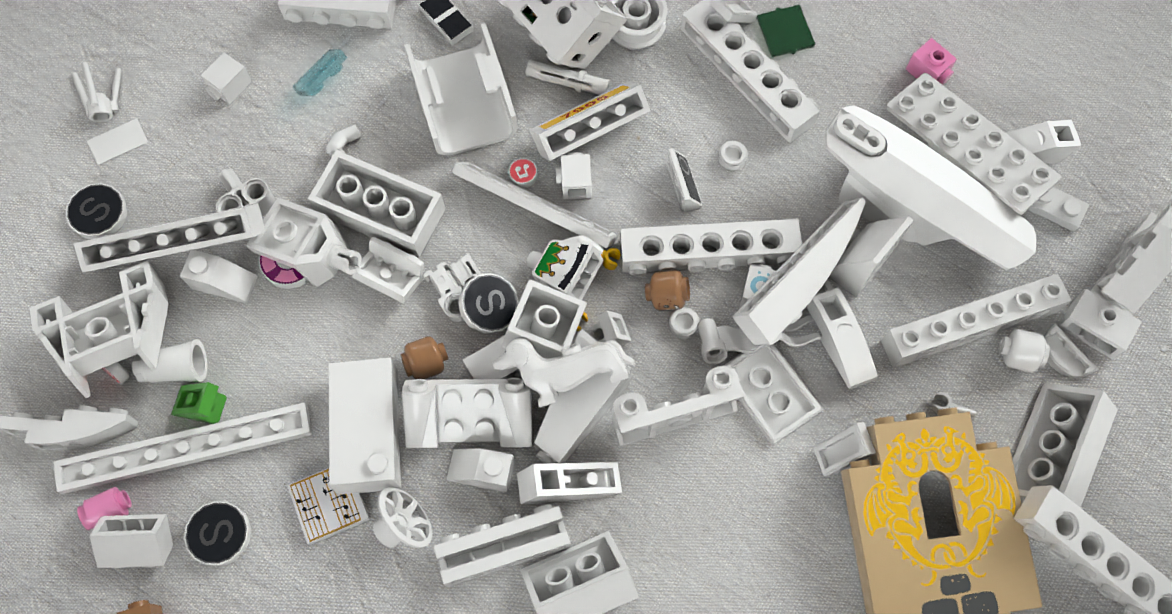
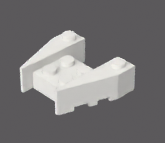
(1140, 264)
(107, 330)

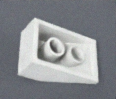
(868, 253)

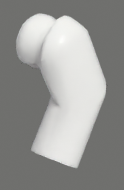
(341, 138)

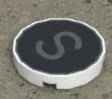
(96, 211)
(488, 303)
(217, 533)

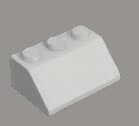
(581, 579)

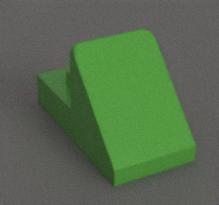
(199, 403)

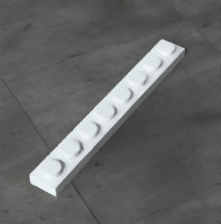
(182, 448)

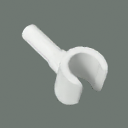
(947, 399)

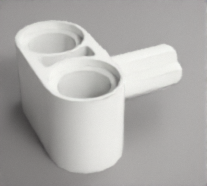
(243, 194)

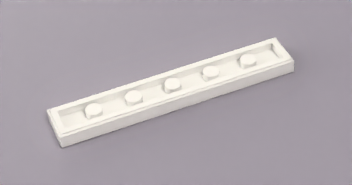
(535, 203)

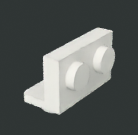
(390, 270)

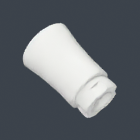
(174, 363)

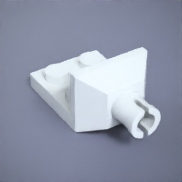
(305, 242)

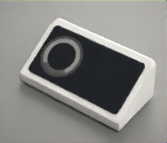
(683, 181)

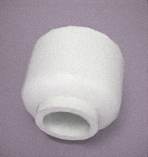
(1024, 350)

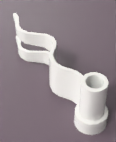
(720, 339)

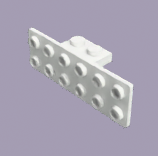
(973, 143)

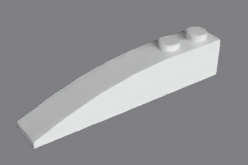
(799, 278)

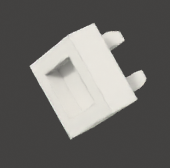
(612, 327)

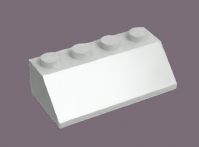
(1063, 440)

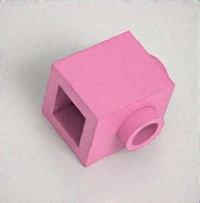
(933, 60)

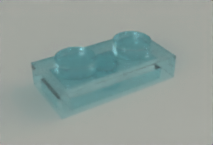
(326, 66)

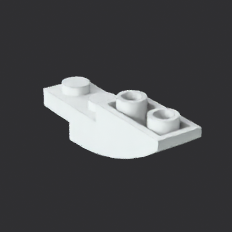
(842, 336)
(72, 431)

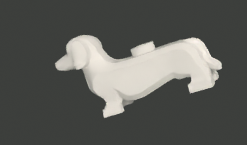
(566, 370)

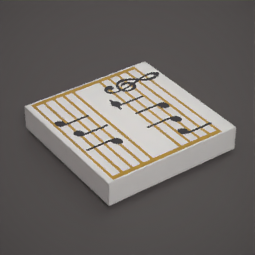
(322, 510)

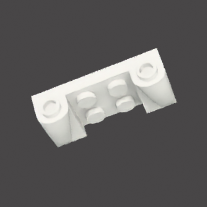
(467, 412)
(635, 423)

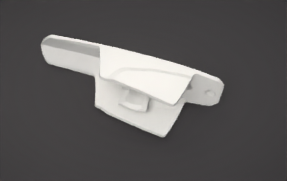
(910, 179)

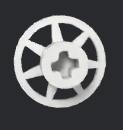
(398, 524)

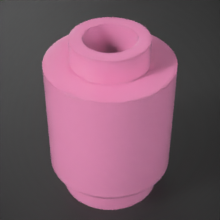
(108, 503)

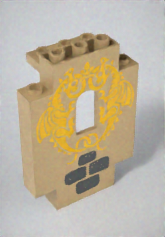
(968, 573)

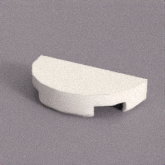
(1066, 356)

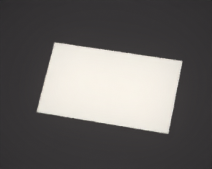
(117, 141)

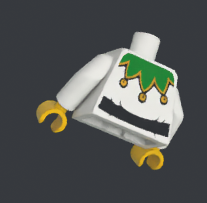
(571, 265)

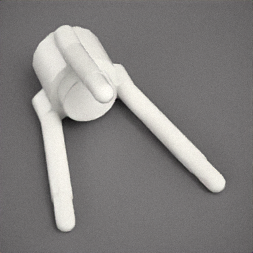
(98, 106)

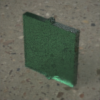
(785, 30)

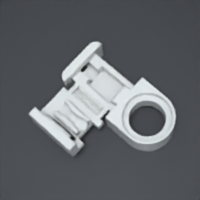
(452, 280)

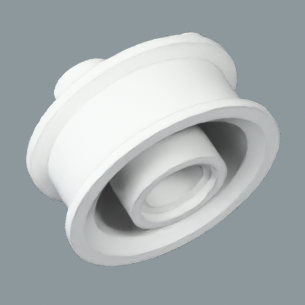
(643, 29)

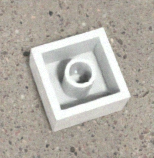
(545, 319)

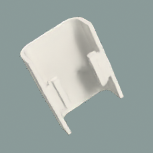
(464, 98)

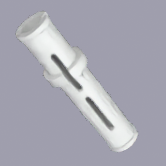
(536, 70)

